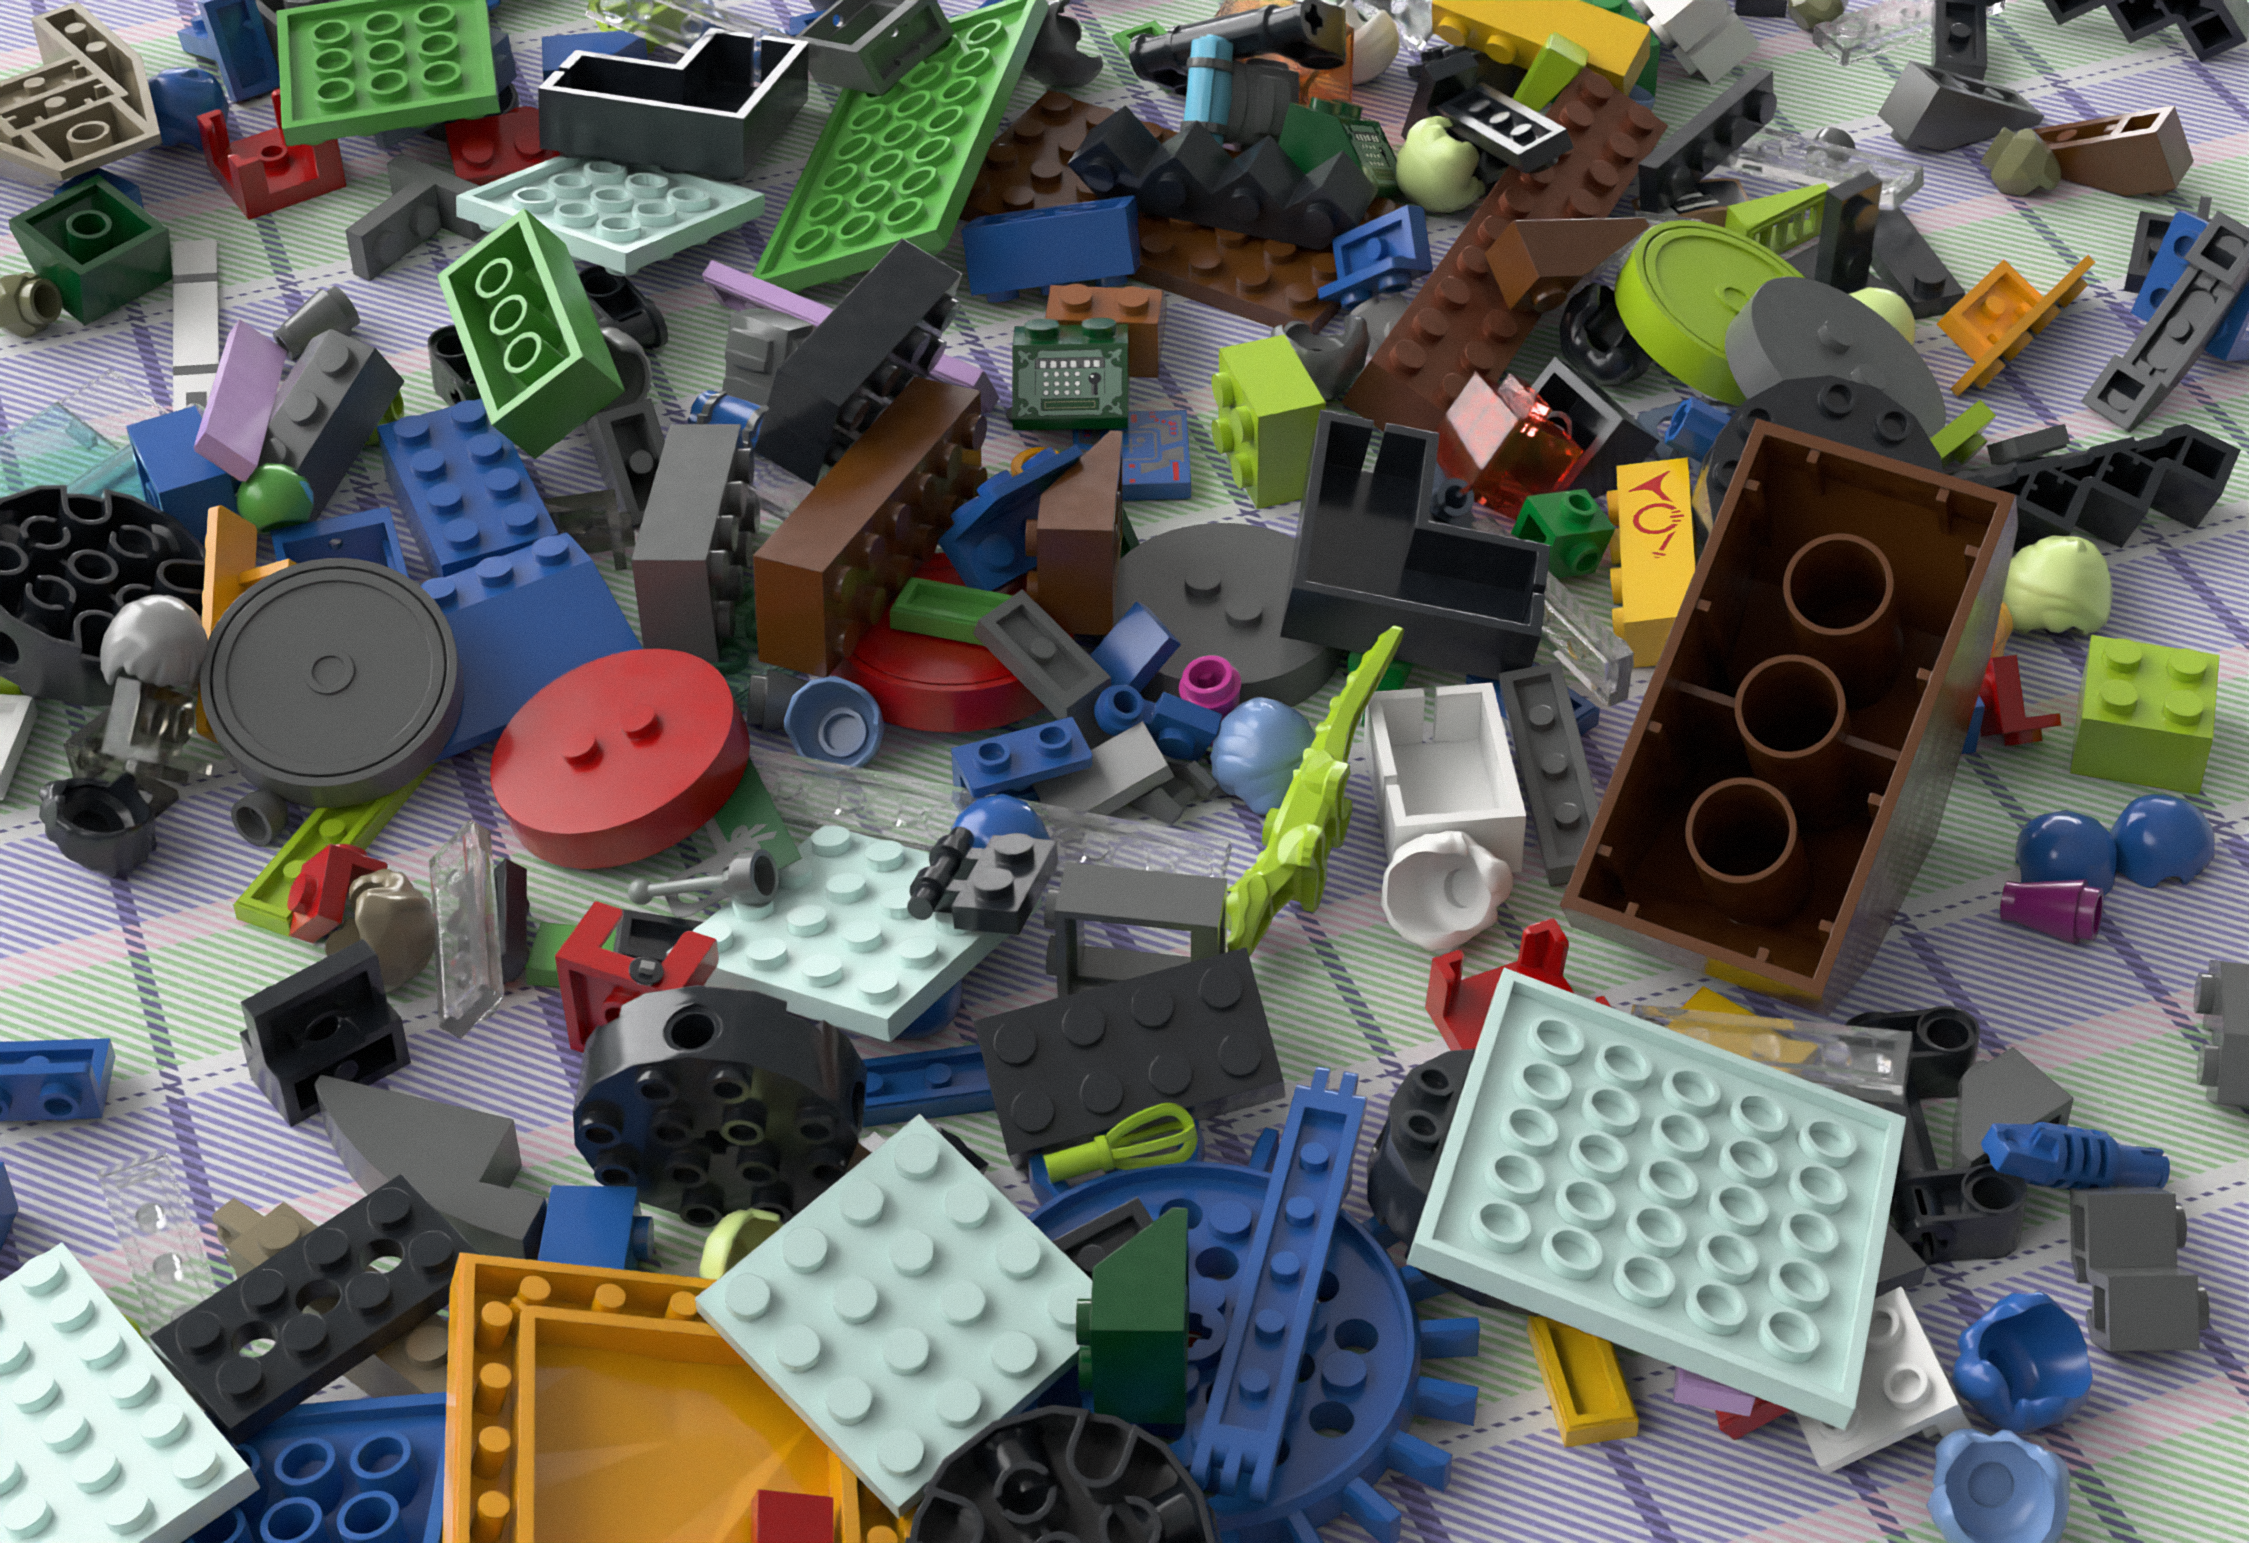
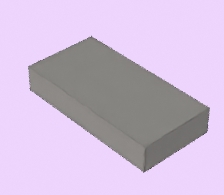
(1119, 774)

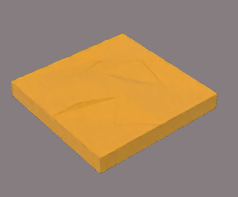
(617, 1416)

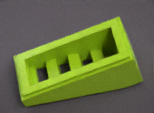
(1551, 71)
(1759, 215)

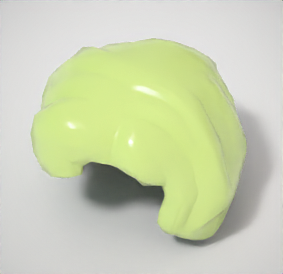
(1437, 168)
(2059, 586)

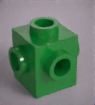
(1572, 528)

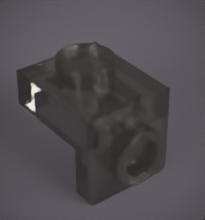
(594, 523)

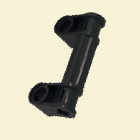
(1303, 32)
(613, 302)
(1958, 1209)

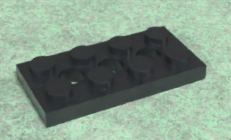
(310, 1348)

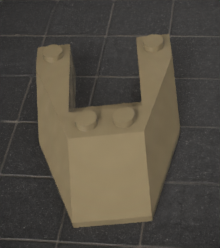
(79, 107)

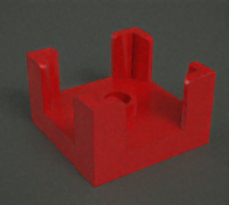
(263, 171)
(598, 980)
(1462, 1005)

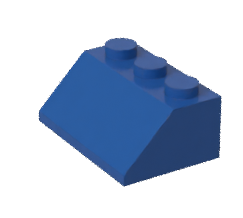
(1052, 247)

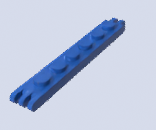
(1280, 1287)

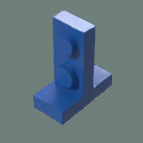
(238, 42)

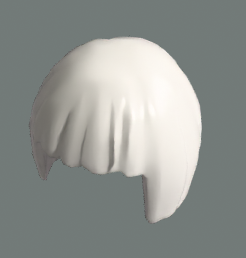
(1374, 43)

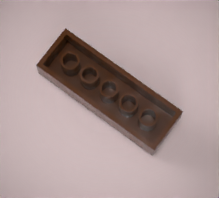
(867, 527)

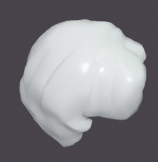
(1444, 890)

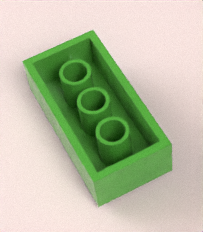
(529, 334)

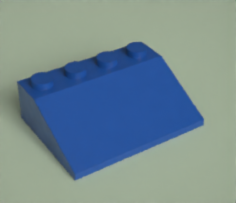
(522, 627)
(343, 1475)

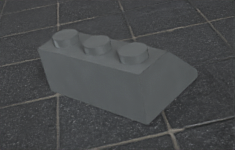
(328, 411)

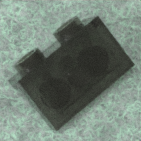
(149, 731)

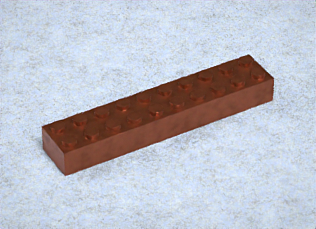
(1460, 314)

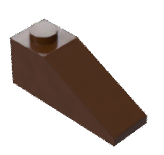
(2123, 151)
(1552, 259)

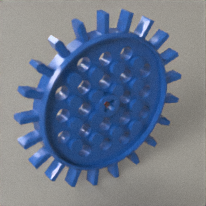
(1360, 1394)

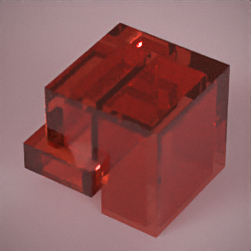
(1504, 444)

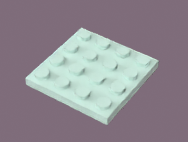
(614, 211)
(843, 937)
(903, 1312)

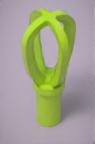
(1111, 1149)

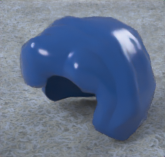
(181, 96)
(2024, 1364)

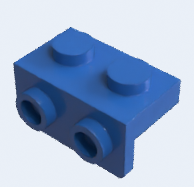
(1379, 258)
(1019, 759)
(55, 1079)

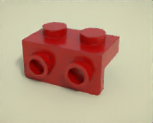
(496, 145)

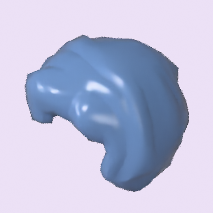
(1259, 751)
(1998, 1489)

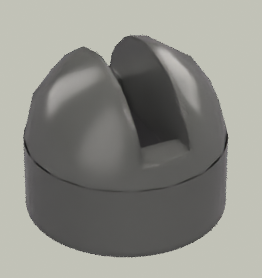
(260, 816)

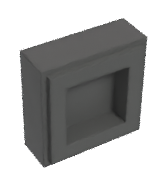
(2028, 445)

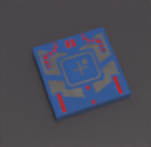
(1153, 454)

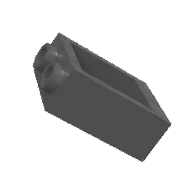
(873, 41)
(1128, 899)

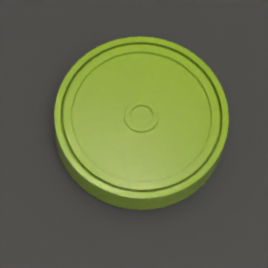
(1685, 291)

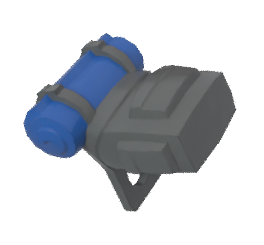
(754, 350)

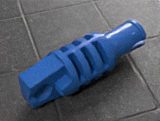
(2072, 1157)

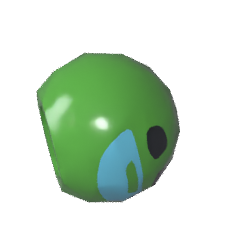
(275, 498)

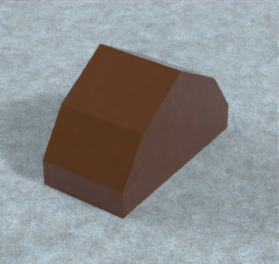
(1800, 720)

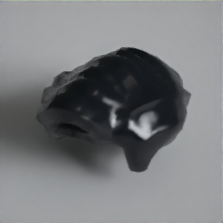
(99, 823)

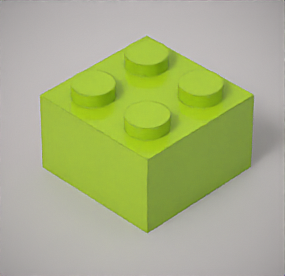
(1265, 418)
(2145, 714)

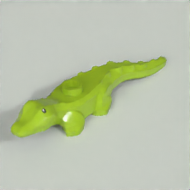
(1312, 812)

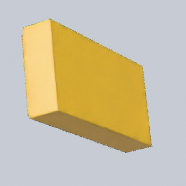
(1582, 1383)

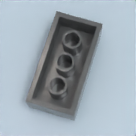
(695, 540)

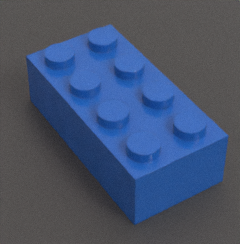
(461, 487)

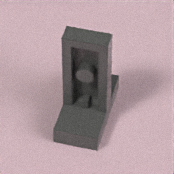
(419, 207)

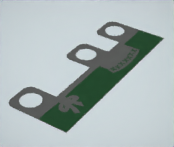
(742, 824)

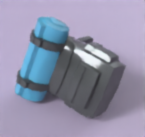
(1234, 98)

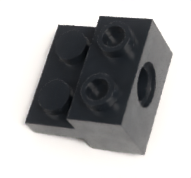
(322, 1023)

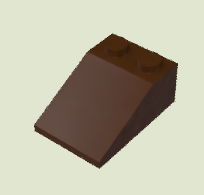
(1080, 541)

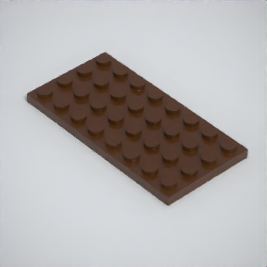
(1203, 263)

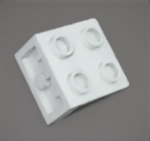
(1898, 1392)

